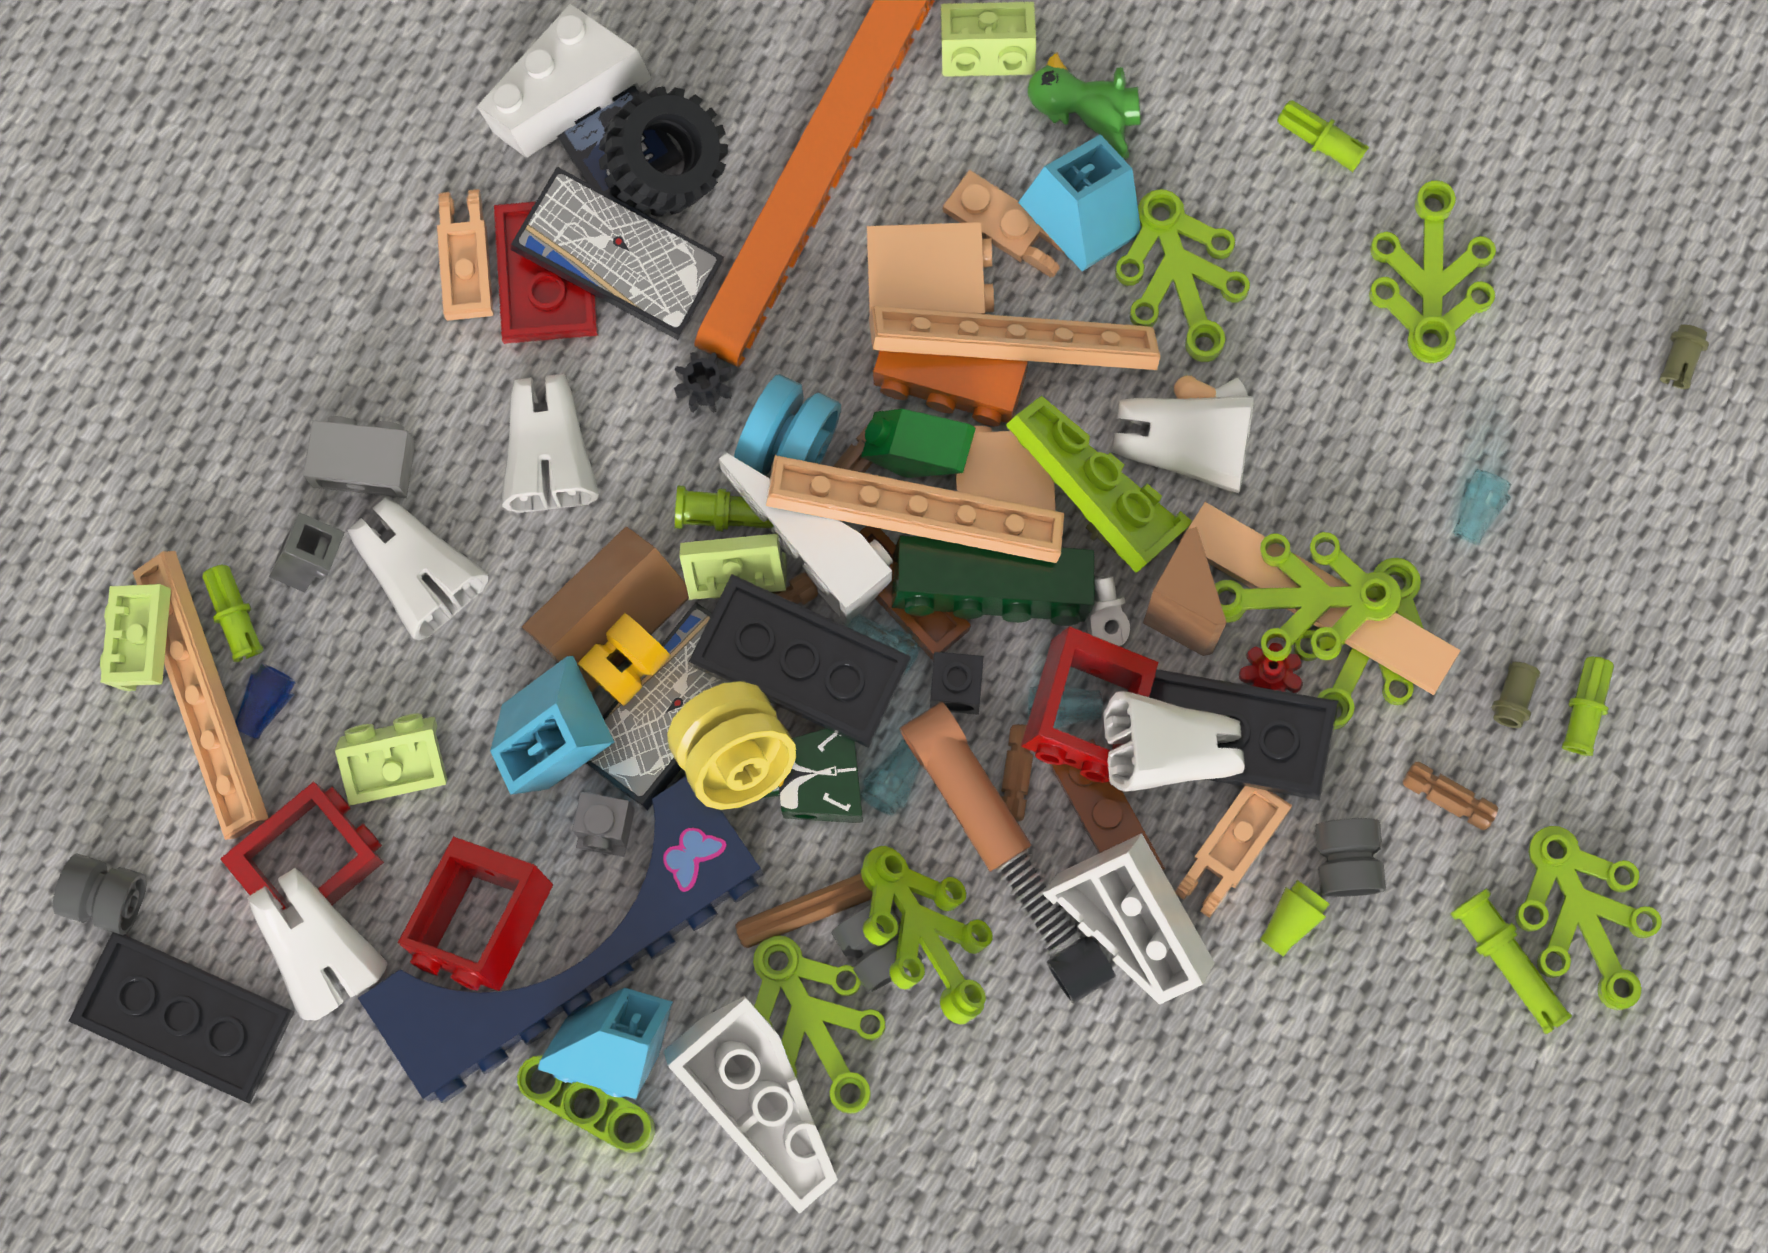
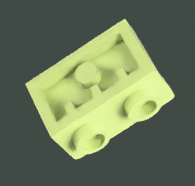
(988, 39)
(752, 558)
(135, 636)
(390, 759)

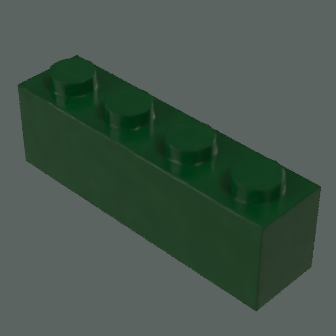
(980, 582)

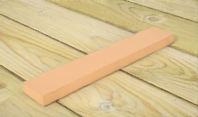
(1013, 338)
(915, 509)
(1391, 642)
(205, 704)

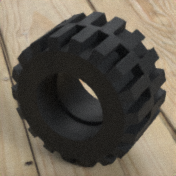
(685, 123)

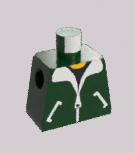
(822, 780)

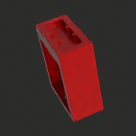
(1096, 658)
(334, 806)
(444, 894)

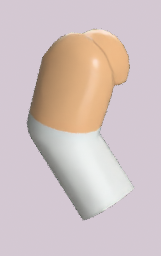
(1192, 388)

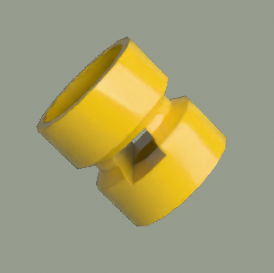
(636, 647)

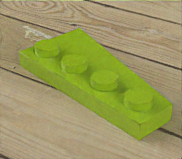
(1093, 480)

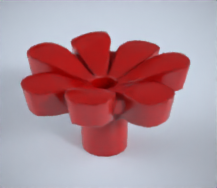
(1263, 676)

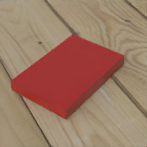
(531, 298)

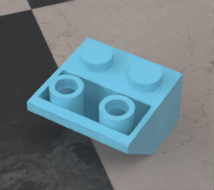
(1086, 202)
(548, 730)
(610, 1043)

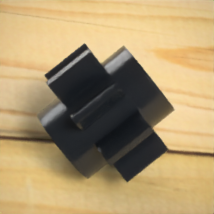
(715, 376)

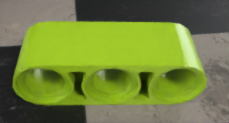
(603, 1123)

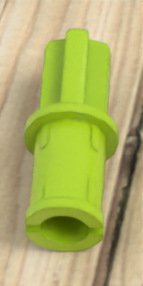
(1322, 135)
(231, 613)
(1588, 706)

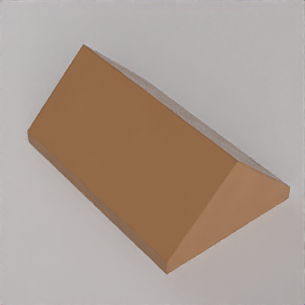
(620, 579)
(1186, 599)

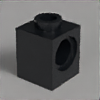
(957, 682)

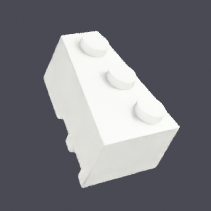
(561, 80)
(1135, 916)

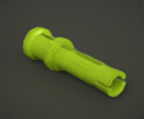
(714, 510)
(1498, 941)

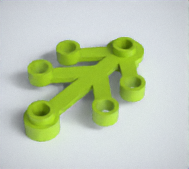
(1180, 267)
(1432, 281)
(1314, 597)
(1356, 660)
(891, 880)
(1583, 909)
(809, 1014)

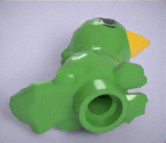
(1101, 104)

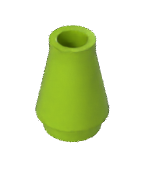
(1294, 917)

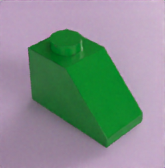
(917, 443)

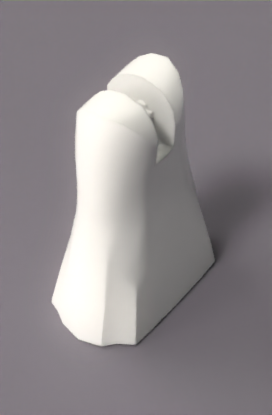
(1189, 436)
(546, 451)
(417, 569)
(1167, 743)
(314, 947)

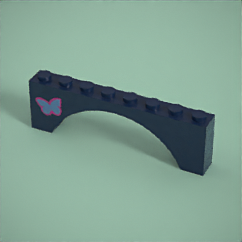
(453, 1033)

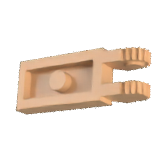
(1001, 220)
(464, 260)
(1235, 843)

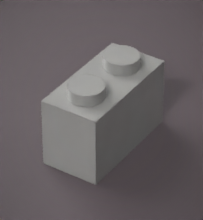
(359, 457)

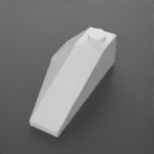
(836, 556)
(747, 1084)

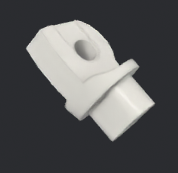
(1108, 607)

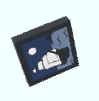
(583, 142)

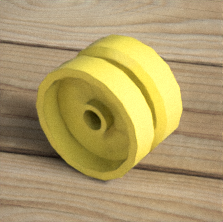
(731, 745)

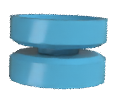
(787, 426)

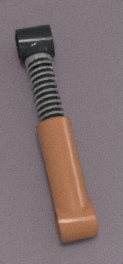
(1002, 845)

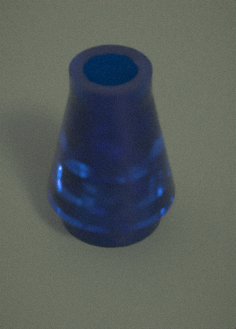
(263, 699)

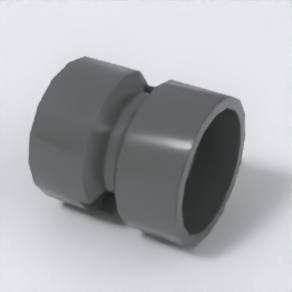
(1350, 859)
(90, 890)
(872, 960)

